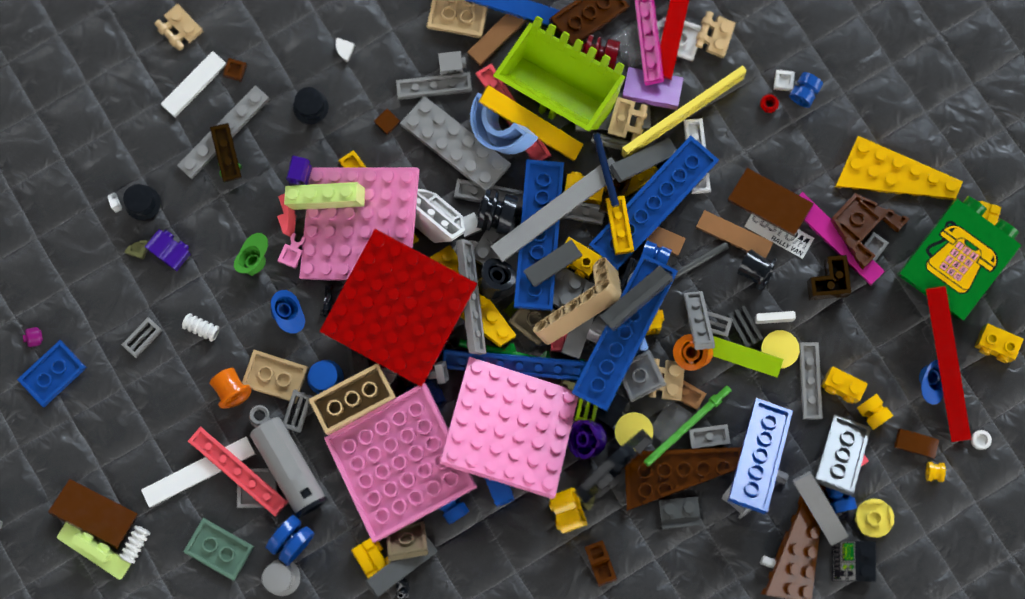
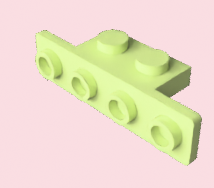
(93, 550)

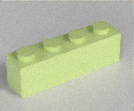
(324, 196)

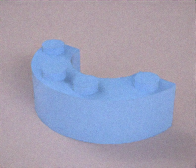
(488, 131)

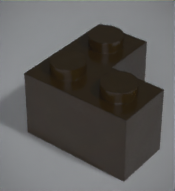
(834, 283)

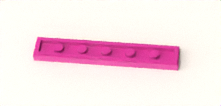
(649, 42)
(821, 224)

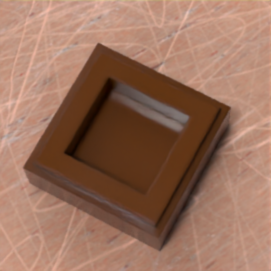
(235, 69)
(387, 121)

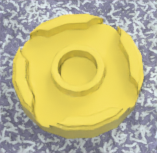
(782, 345)
(630, 425)
(874, 518)

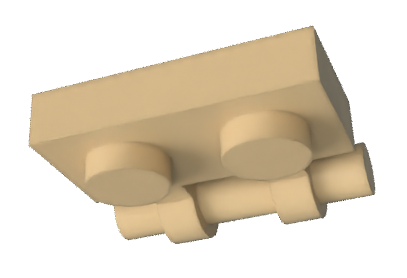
(183, 23)
(720, 36)
(621, 119)
(674, 379)

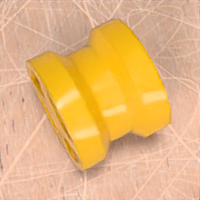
(935, 472)

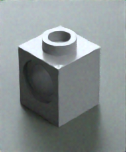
(451, 63)

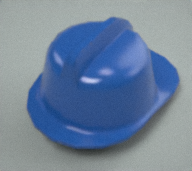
(287, 311)
(931, 383)

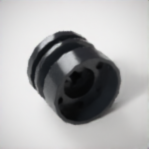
(497, 212)

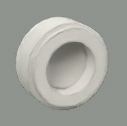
(981, 440)

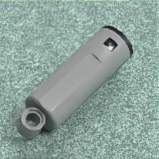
(286, 463)

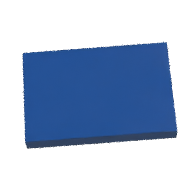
(51, 373)

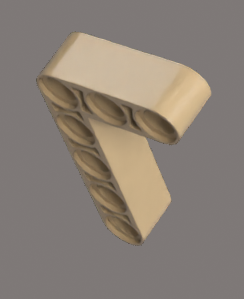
(583, 307)

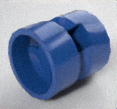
(807, 88)
(660, 254)
(840, 501)
(454, 510)

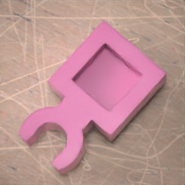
(291, 253)

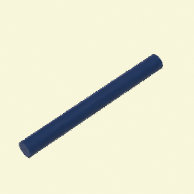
(605, 169)

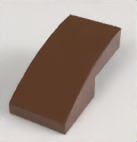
(916, 443)
(600, 563)

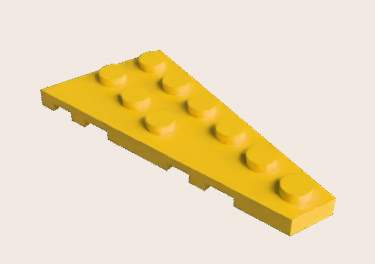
(887, 171)
(494, 325)

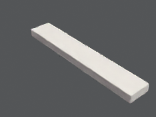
(192, 474)

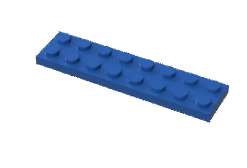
(541, 186)
(659, 197)
(619, 347)

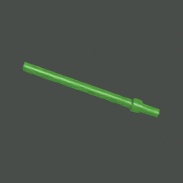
(714, 401)

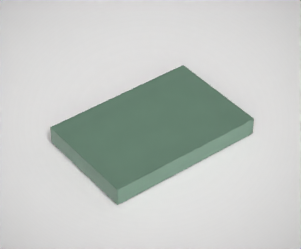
(218, 549)

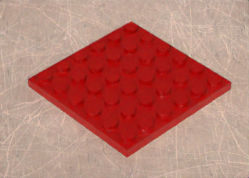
(398, 307)

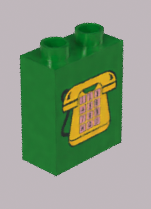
(962, 254)

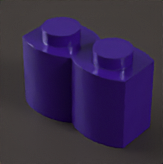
(299, 171)
(168, 250)

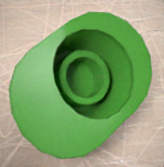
(251, 256)

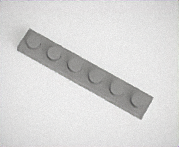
(237, 118)
(472, 311)

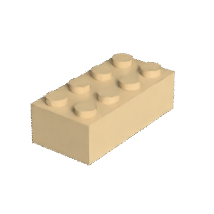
(352, 399)

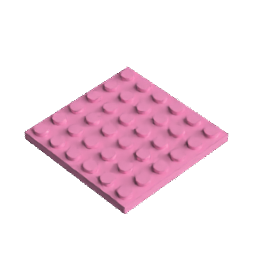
(340, 234)
(510, 428)
(394, 463)

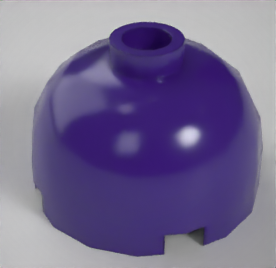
(587, 439)

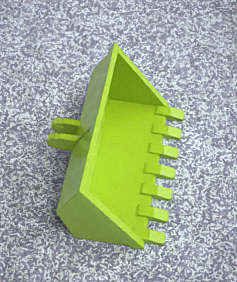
(562, 76)

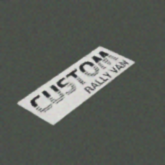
(797, 245)

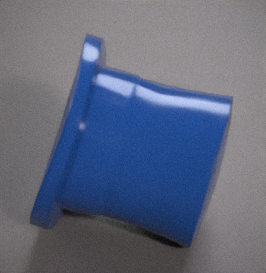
(324, 375)

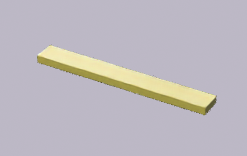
(684, 112)

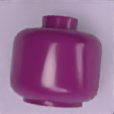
(33, 337)

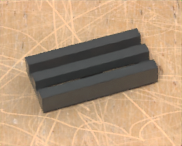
(738, 313)

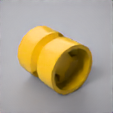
(874, 411)

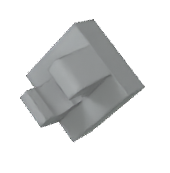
(440, 372)

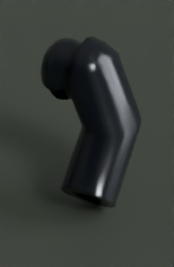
(402, 589)

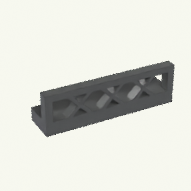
(636, 298)

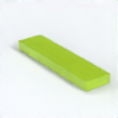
(747, 357)

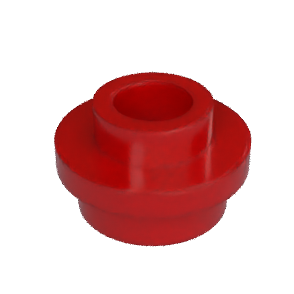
(769, 98)

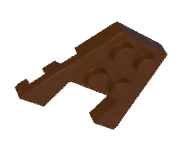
(858, 219)

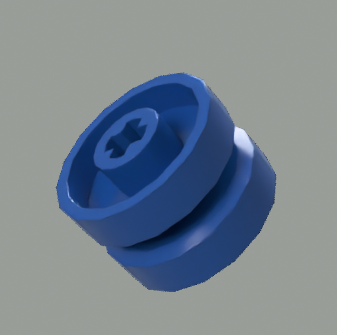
(290, 540)

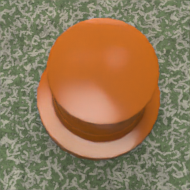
(688, 357)
(230, 388)

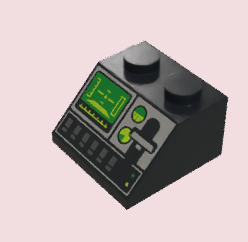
(854, 561)

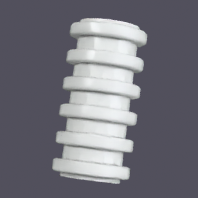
(201, 327)
(135, 542)

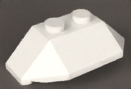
(437, 218)

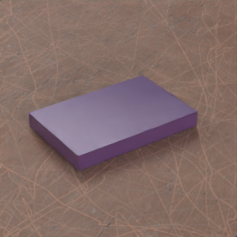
(661, 94)

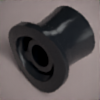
(310, 106)
(141, 201)
(757, 269)
(495, 278)

